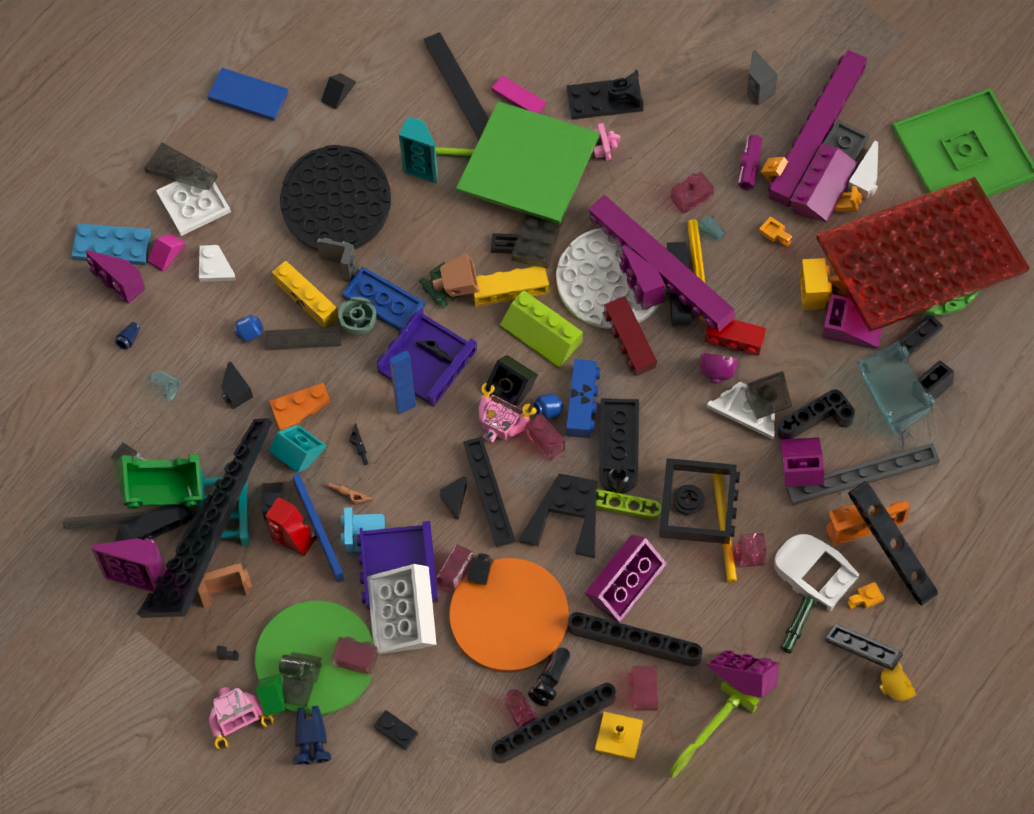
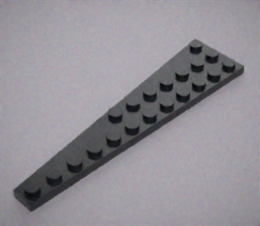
(194, 552)

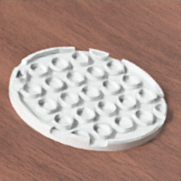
(591, 277)

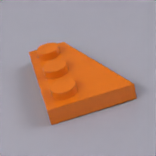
(298, 405)

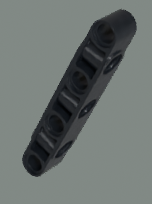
(884, 531)

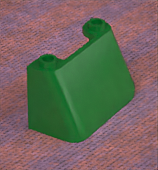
(159, 481)

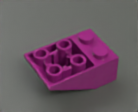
(116, 274)
(643, 279)
(846, 325)
(802, 461)
(746, 673)

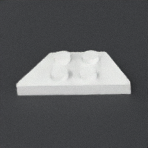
(736, 407)

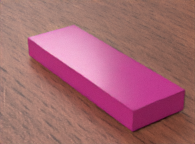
(517, 95)

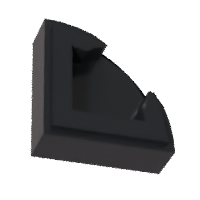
(223, 654)

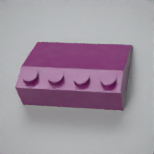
(131, 562)

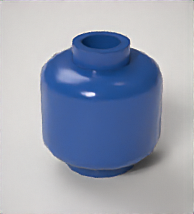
(248, 328)
(548, 405)

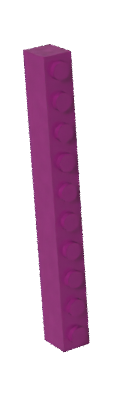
(818, 126)
(672, 271)

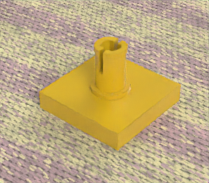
(619, 736)

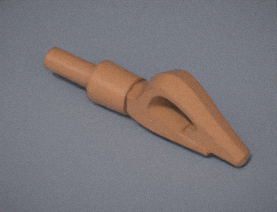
(351, 493)

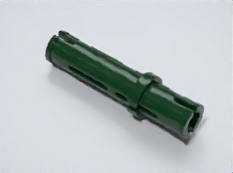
(788, 643)

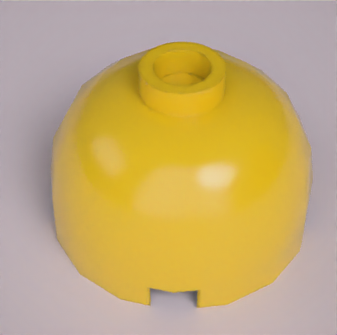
(896, 684)

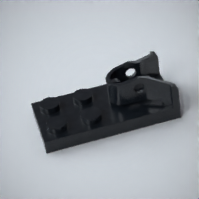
(605, 97)

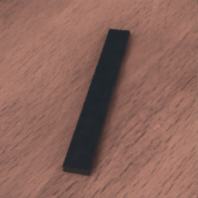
(457, 83)

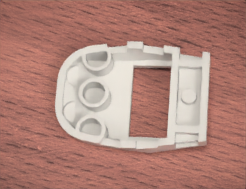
(798, 557)

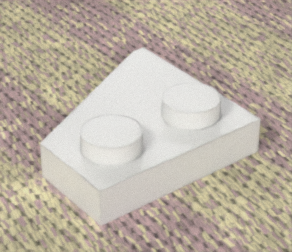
(214, 265)

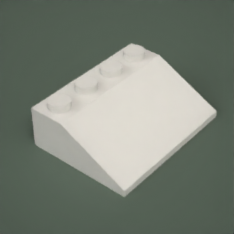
(401, 609)

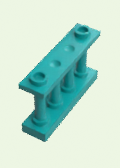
(240, 515)

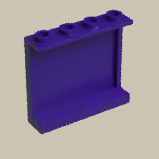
(430, 373)
(394, 549)

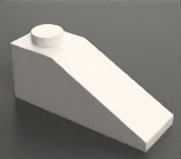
(866, 174)

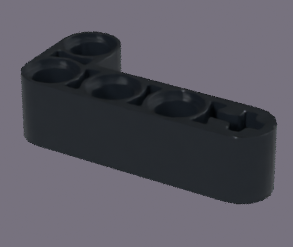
(813, 418)
(155, 523)

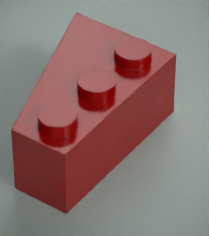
(287, 527)

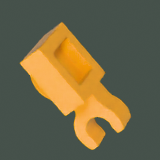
(775, 230)
(867, 595)

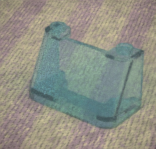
(896, 387)

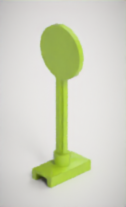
(736, 698)

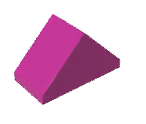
(165, 250)

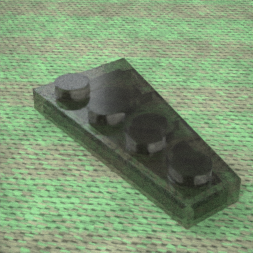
(178, 167)

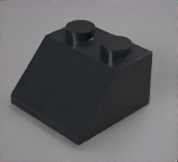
(510, 380)

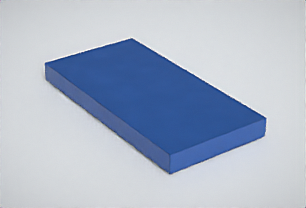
(248, 94)
(391, 302)

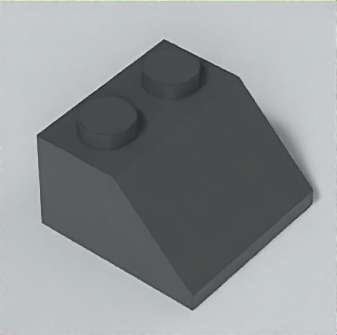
(761, 79)

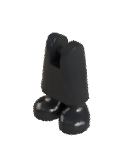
(543, 689)

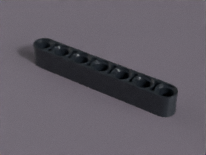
(641, 646)
(548, 731)

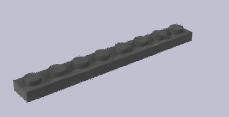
(869, 472)

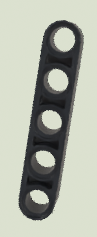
(679, 312)

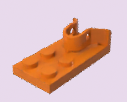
(850, 525)

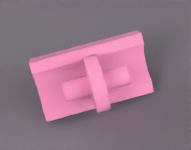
(612, 140)

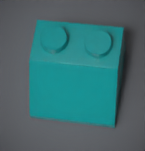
(296, 447)

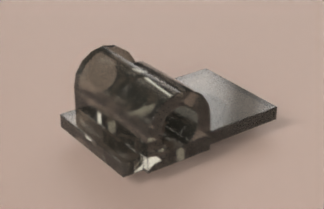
(298, 685)

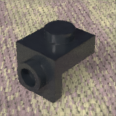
(480, 568)

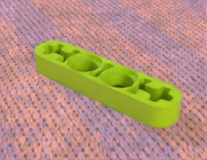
(625, 500)

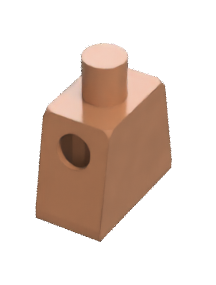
(458, 277)

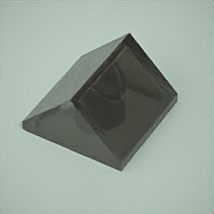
(768, 395)

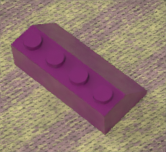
(823, 183)
(625, 577)

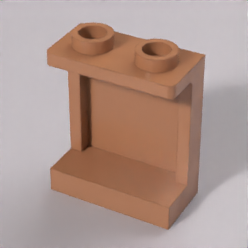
(223, 580)

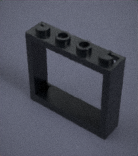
(698, 534)

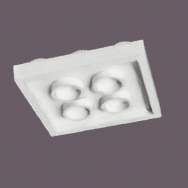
(192, 206)

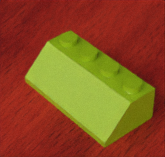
(541, 329)

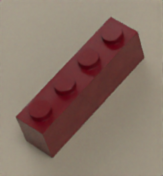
(630, 336)

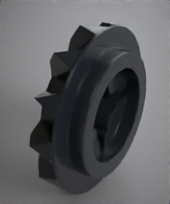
(695, 494)

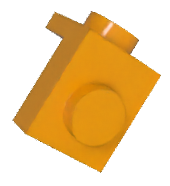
(774, 167)
(849, 201)

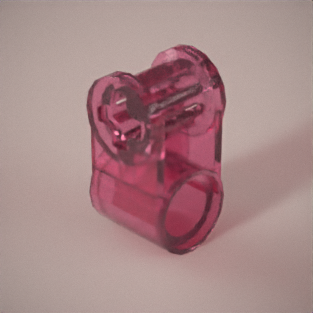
(522, 711)

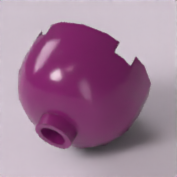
(718, 367)

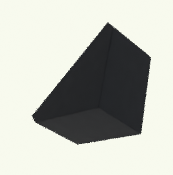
(337, 89)
(453, 496)

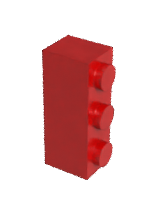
(738, 336)

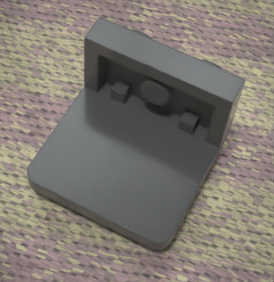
(339, 252)

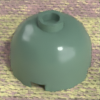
(357, 316)

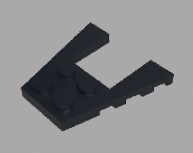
(570, 497)

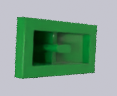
(271, 695)

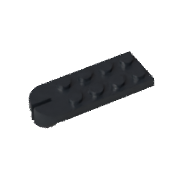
(619, 444)

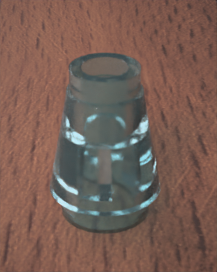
(711, 227)

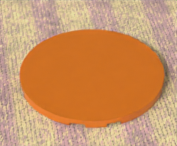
(511, 619)

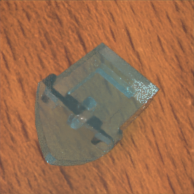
(167, 381)

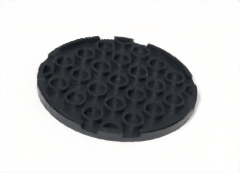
(335, 196)

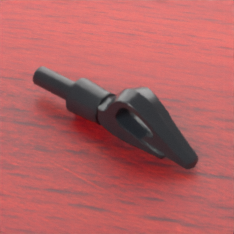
(434, 349)
(359, 444)

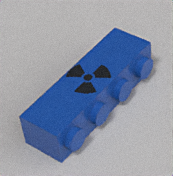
(581, 398)

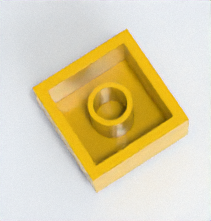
(814, 284)

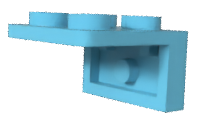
(352, 526)

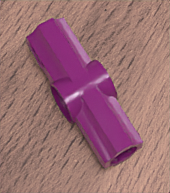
(750, 162)

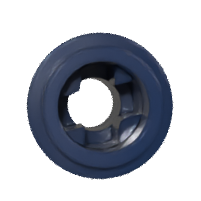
(127, 336)

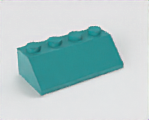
(418, 150)

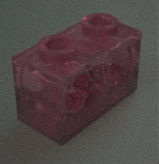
(751, 550)

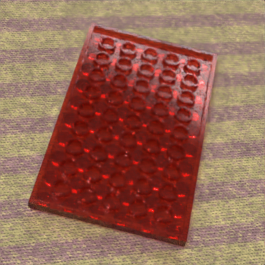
(922, 253)

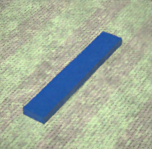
(402, 382)
(318, 528)

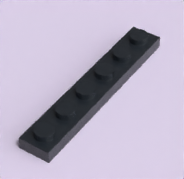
(489, 492)

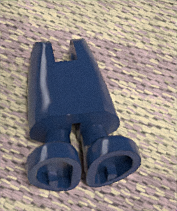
(307, 733)

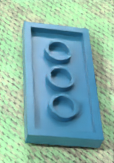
(114, 241)

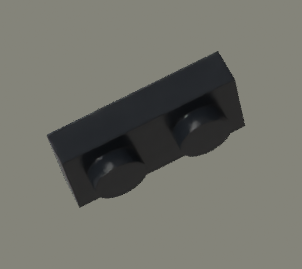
(395, 729)

